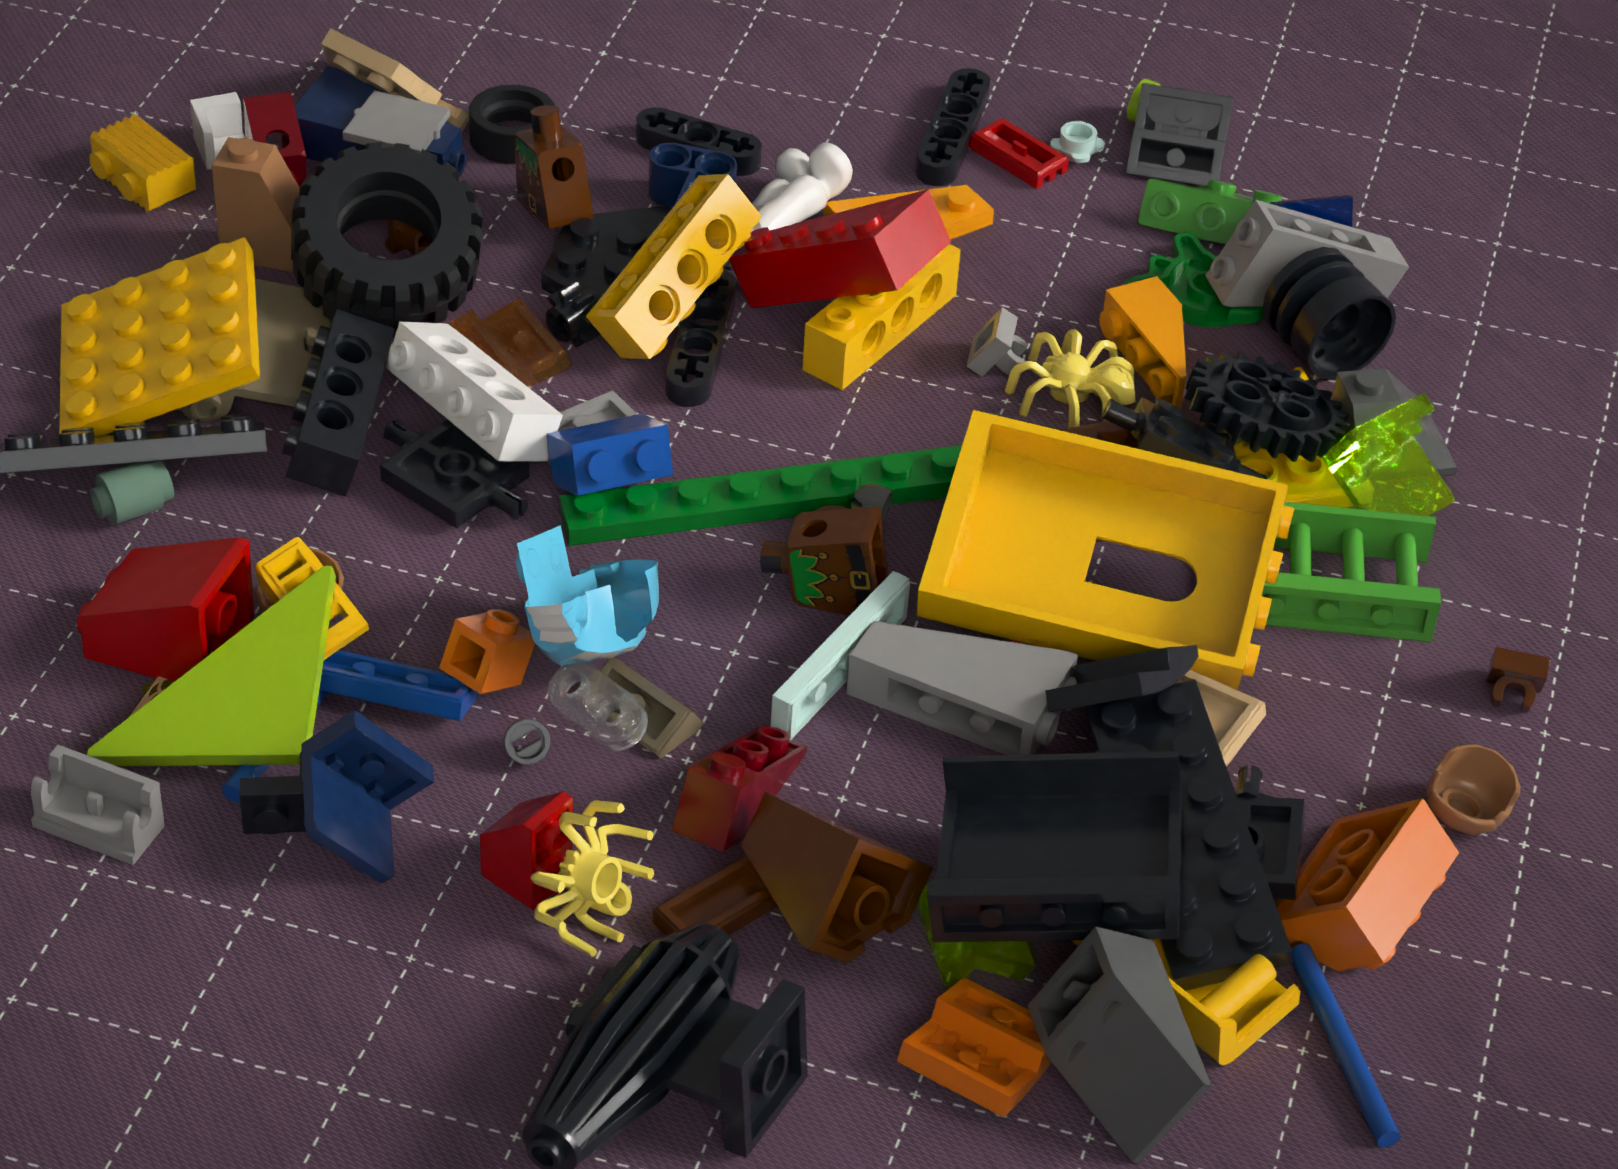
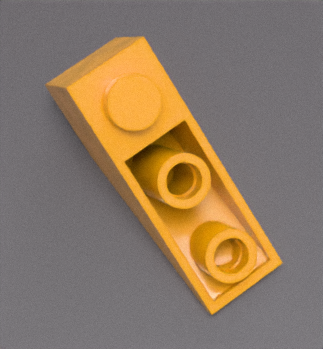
(1149, 332)

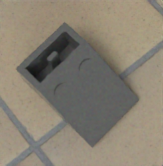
(1121, 1038)

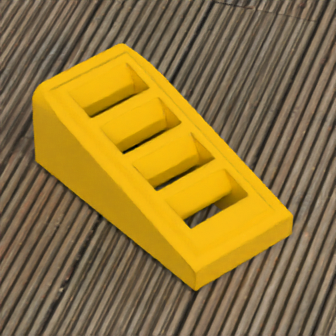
(291, 566)

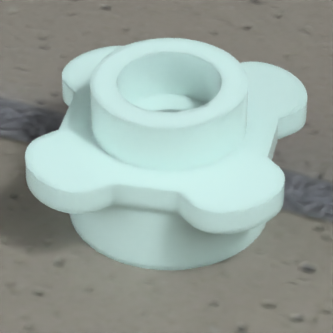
(1078, 141)

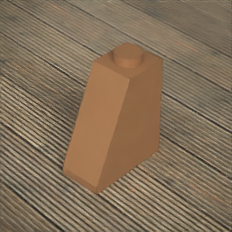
(255, 200)

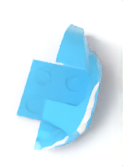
(585, 614)

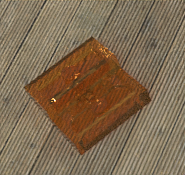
(515, 342)

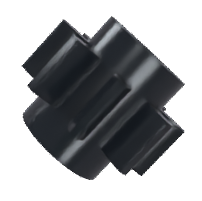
(568, 315)

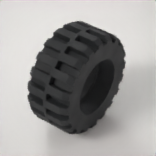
(386, 186)

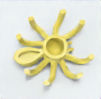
(1072, 378)
(590, 876)

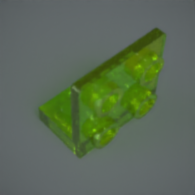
(1386, 467)

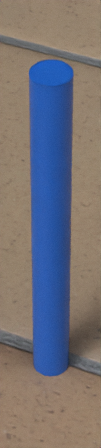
(1345, 1046)

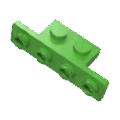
(1203, 211)

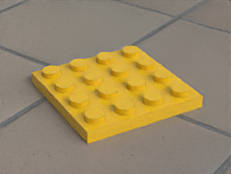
(160, 340)

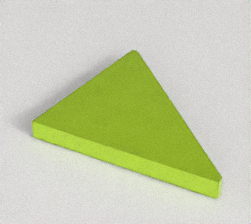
(244, 700)

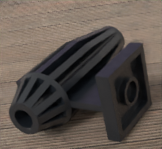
(665, 1026)

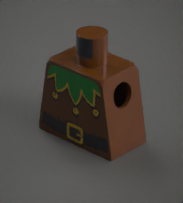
(551, 170)
(831, 558)

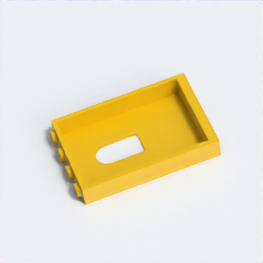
(1027, 522)

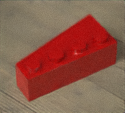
(841, 253)

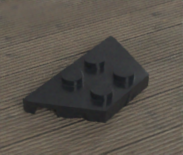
(599, 248)

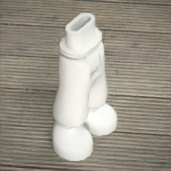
(802, 186)

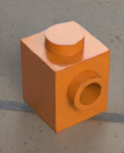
(488, 651)

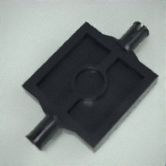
(1165, 431)
(451, 473)
(1275, 831)

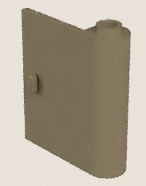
(284, 326)

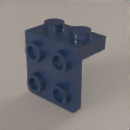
(350, 786)

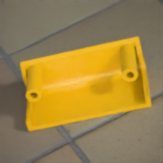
(1235, 1012)

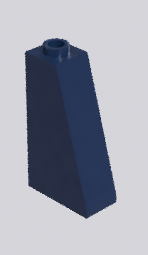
(330, 107)

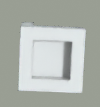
(213, 122)

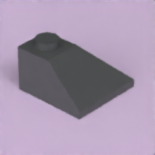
(1376, 391)

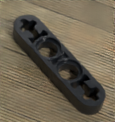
(949, 125)
(701, 336)

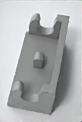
(97, 805)

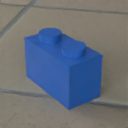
(609, 454)

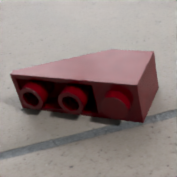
(729, 784)

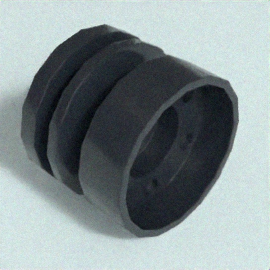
(1328, 312)

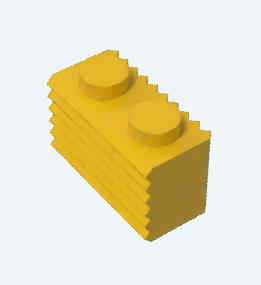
(141, 163)

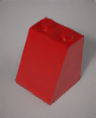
(169, 607)

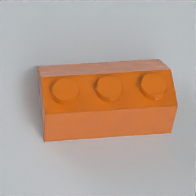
(1367, 884)

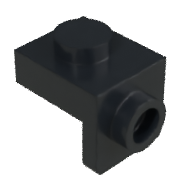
(272, 804)

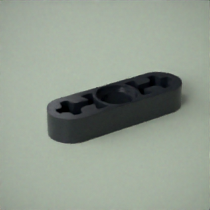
(662, 126)

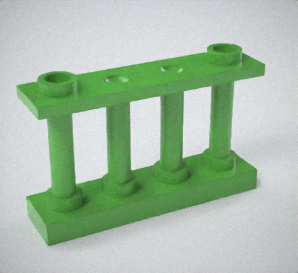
(1351, 602)

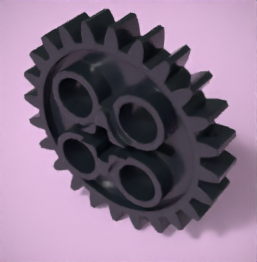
(1266, 406)

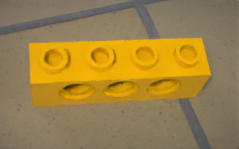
(623, 313)
(863, 328)

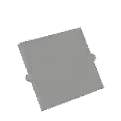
(396, 120)

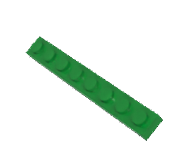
(752, 495)

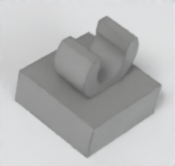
(996, 345)

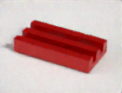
(1018, 153)

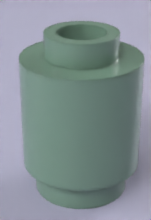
(131, 491)

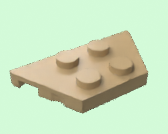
(384, 73)

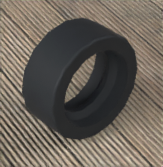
(501, 105)

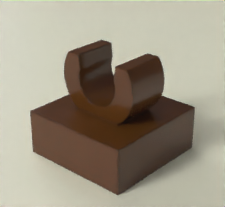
(1517, 671)

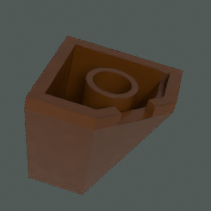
(831, 879)

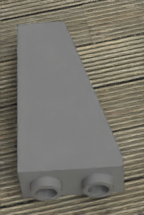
(1276, 235)
(962, 684)

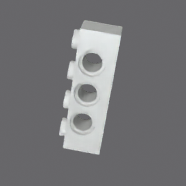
(473, 391)

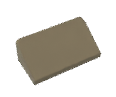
(668, 719)

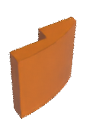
(978, 1047)

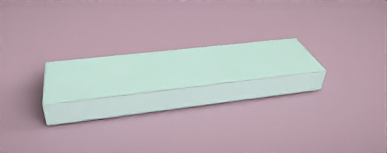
(828, 666)

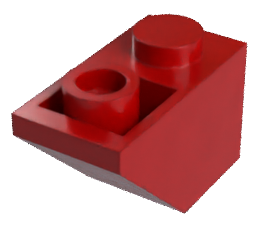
(525, 843)

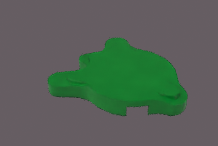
(1187, 282)

